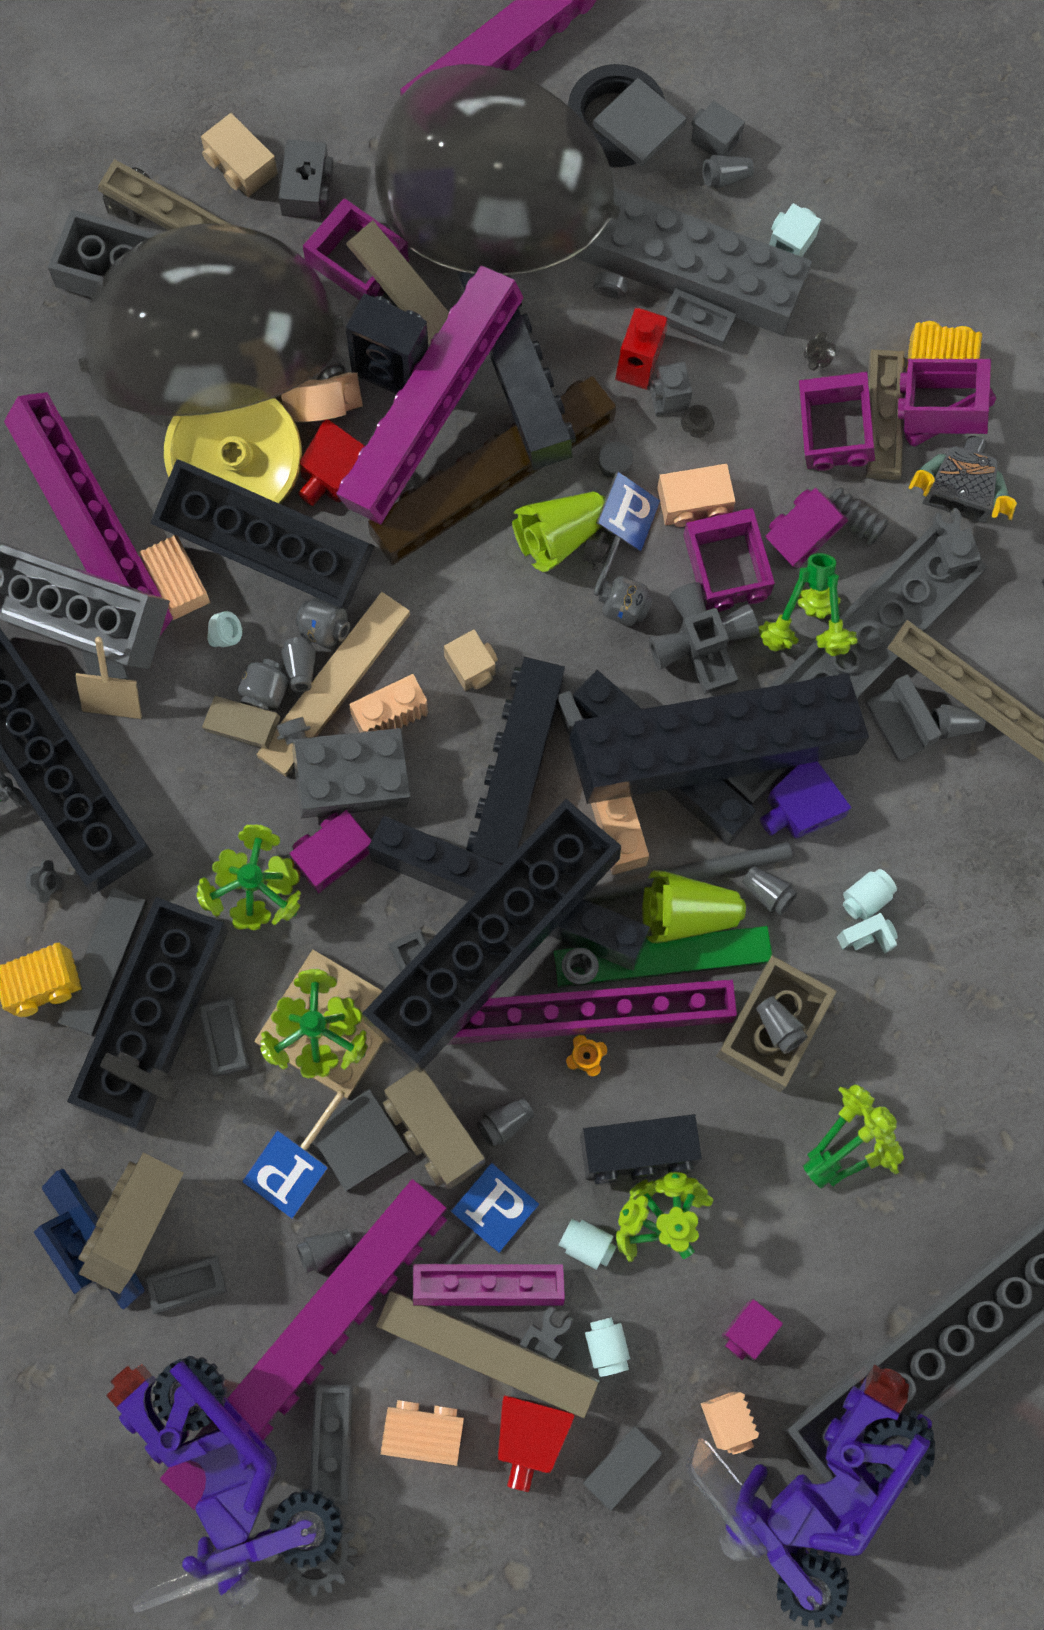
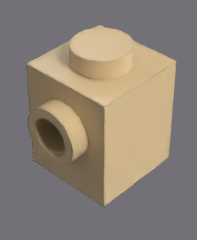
(471, 660)

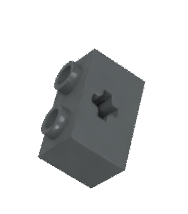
(302, 162)

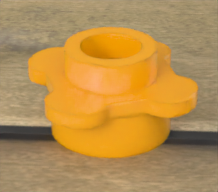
(596, 1052)

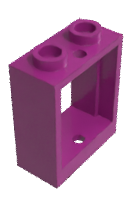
(331, 233)
(945, 374)
(835, 390)
(722, 528)

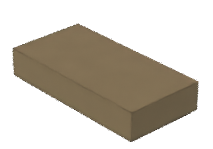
(241, 722)

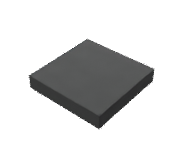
(639, 122)
(359, 1141)

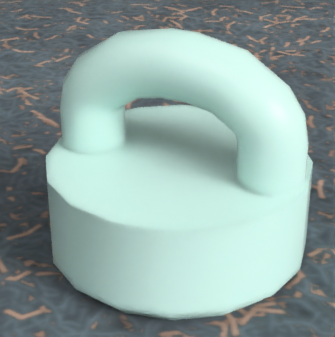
(224, 629)

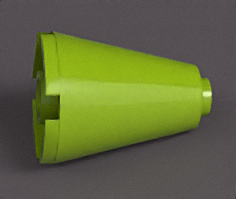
(556, 527)
(687, 907)

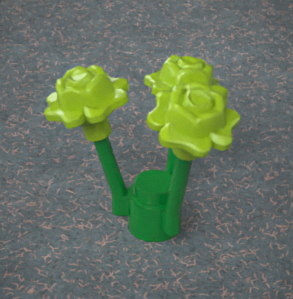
(818, 603)
(879, 1124)

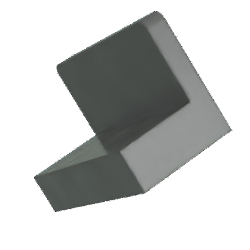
(904, 719)

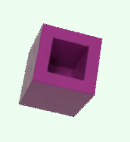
(751, 1331)

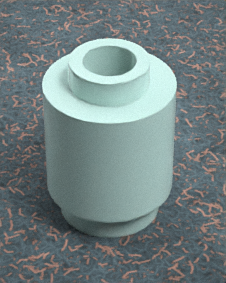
(869, 894)
(587, 1243)
(607, 1347)

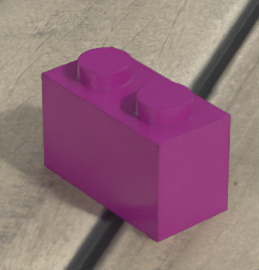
(805, 526)
(330, 850)

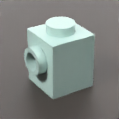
(795, 230)

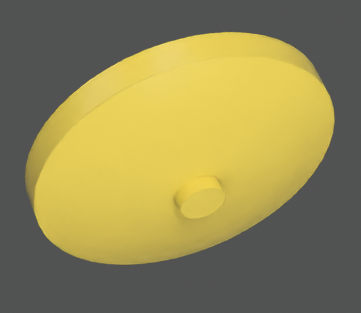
(245, 445)

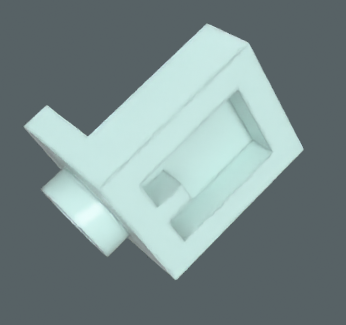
(862, 934)

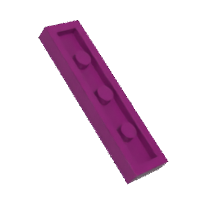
(488, 1285)

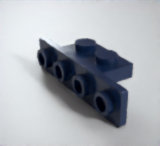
(68, 1233)

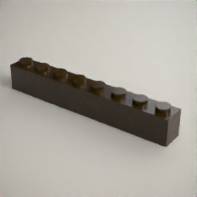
(480, 477)

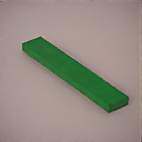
(682, 956)

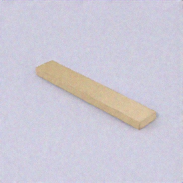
(339, 676)

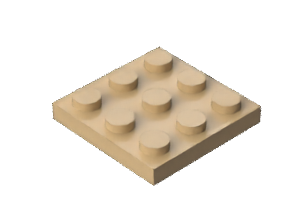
(347, 986)

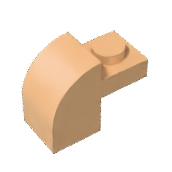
(323, 398)

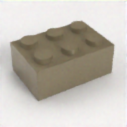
(748, 1041)
(432, 1129)
(128, 1222)

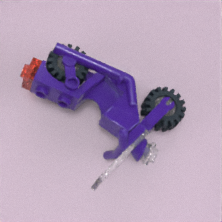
(237, 1481)
(828, 1515)

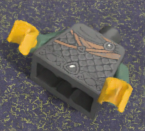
(965, 482)

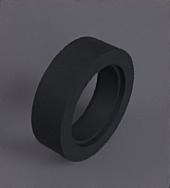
(604, 80)

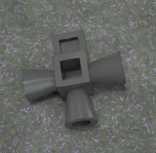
(704, 638)

